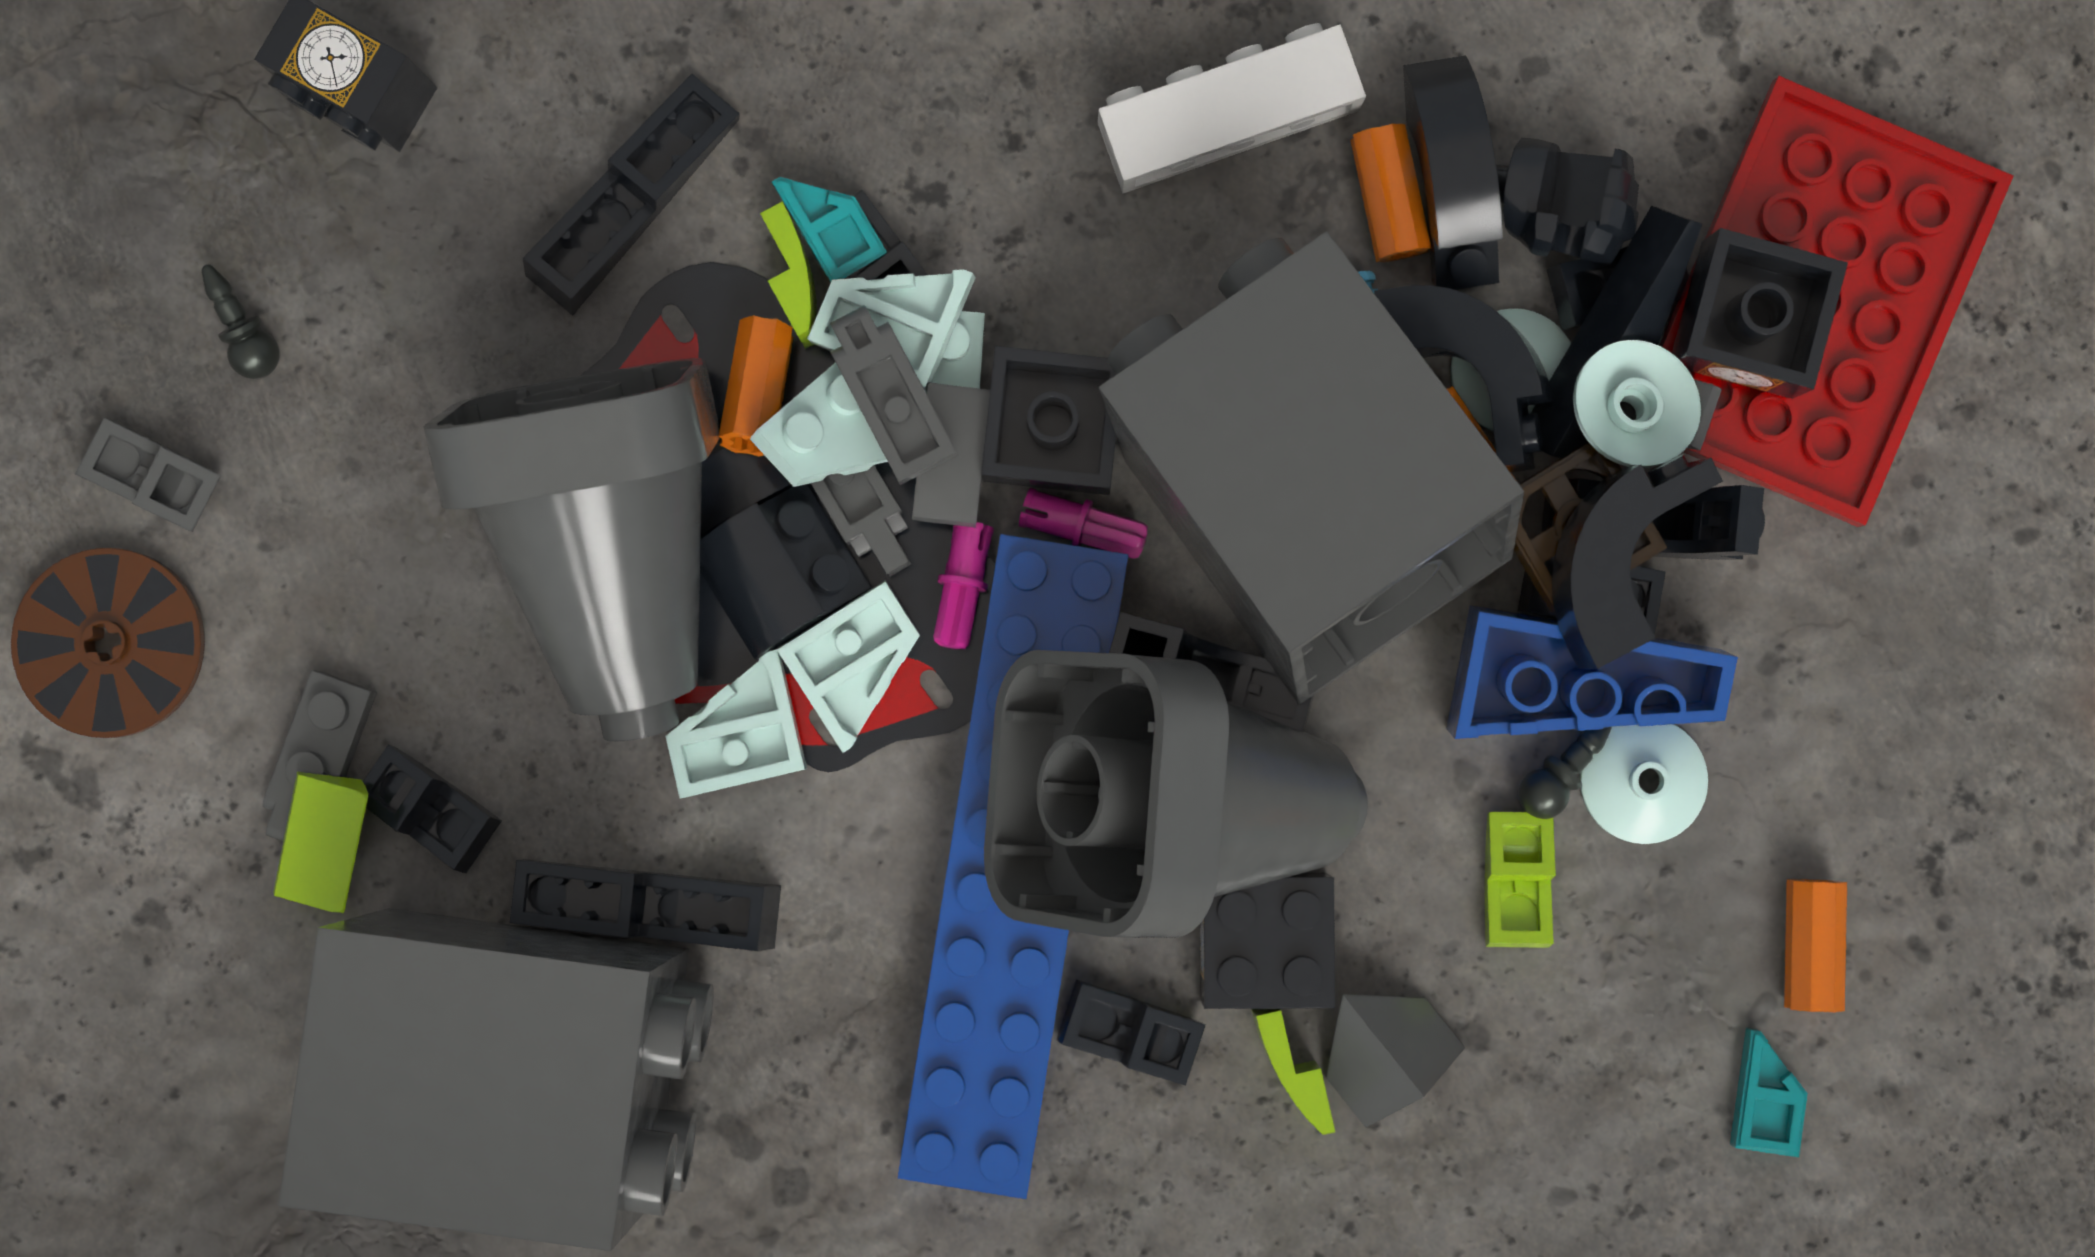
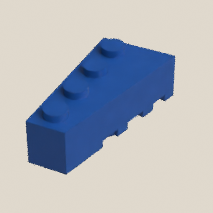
(1524, 681)

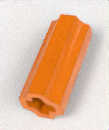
(1390, 193)
(755, 381)
(1815, 945)

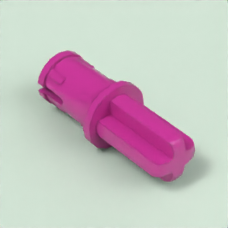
(1083, 524)
(962, 585)

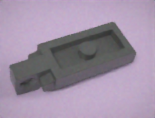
(865, 515)

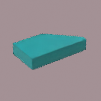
(831, 227)
(1768, 1101)

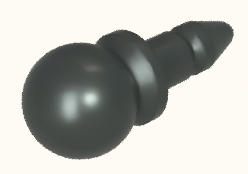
(250, 350)
(1546, 790)

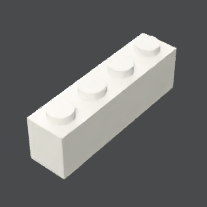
(1230, 107)

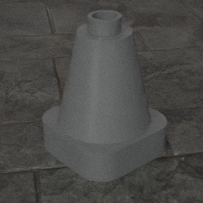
(595, 525)
(1146, 794)

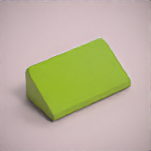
(321, 841)

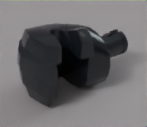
(1569, 200)

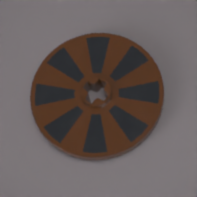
(68, 614)

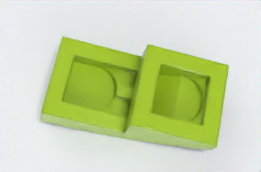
(796, 285)
(1519, 880)
(1302, 1081)

